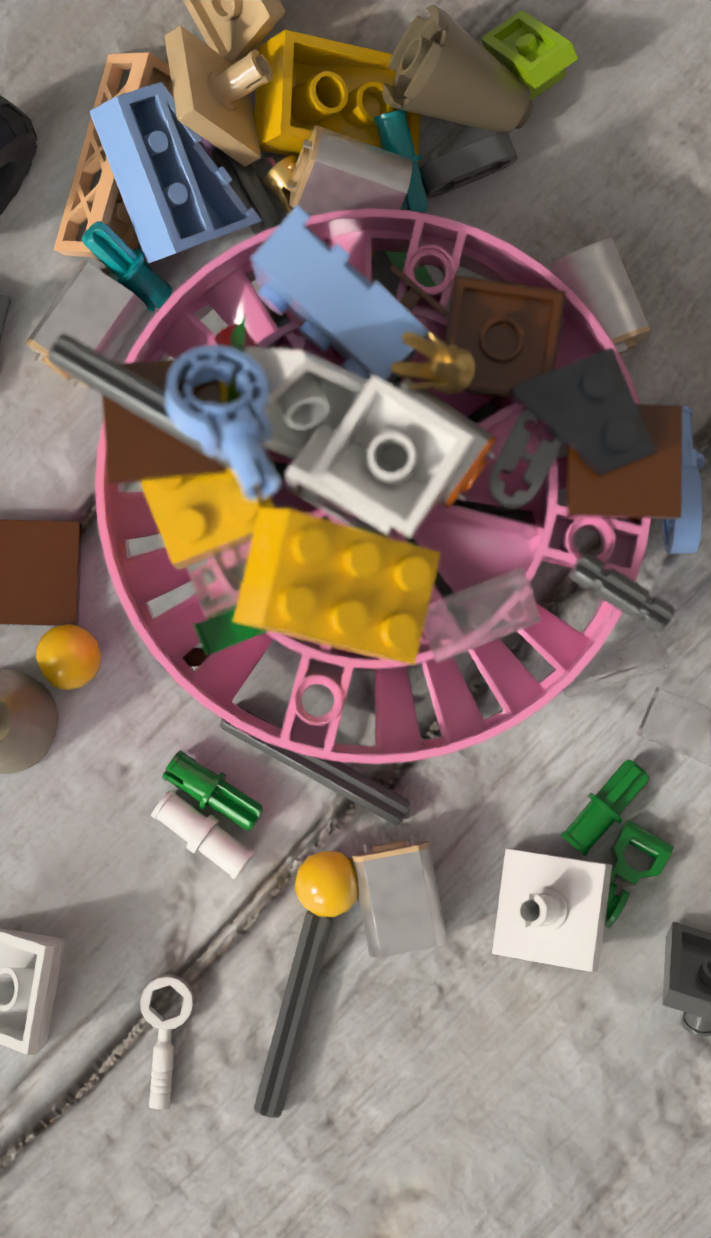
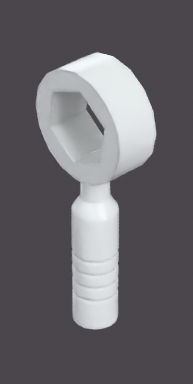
(163, 1049)

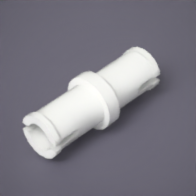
(202, 834)

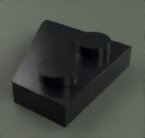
(590, 411)

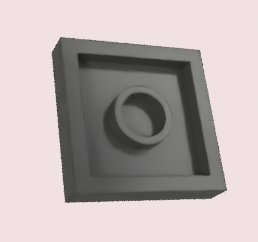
(689, 977)

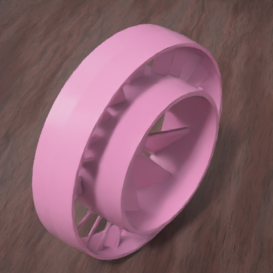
(471, 542)

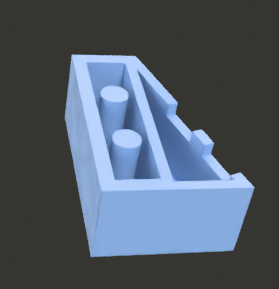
(166, 175)
(333, 300)

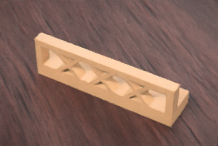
(105, 200)

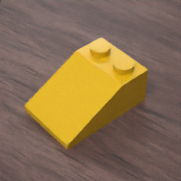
(322, 86)

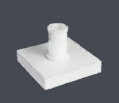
(552, 909)

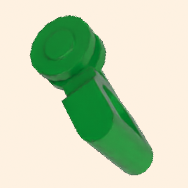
(645, 842)

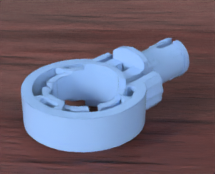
(233, 427)
(684, 534)

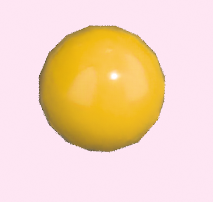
(68, 656)
(327, 884)

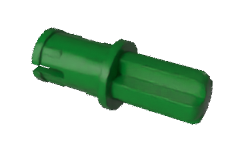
(212, 790)
(606, 806)

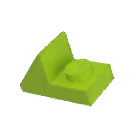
(531, 51)

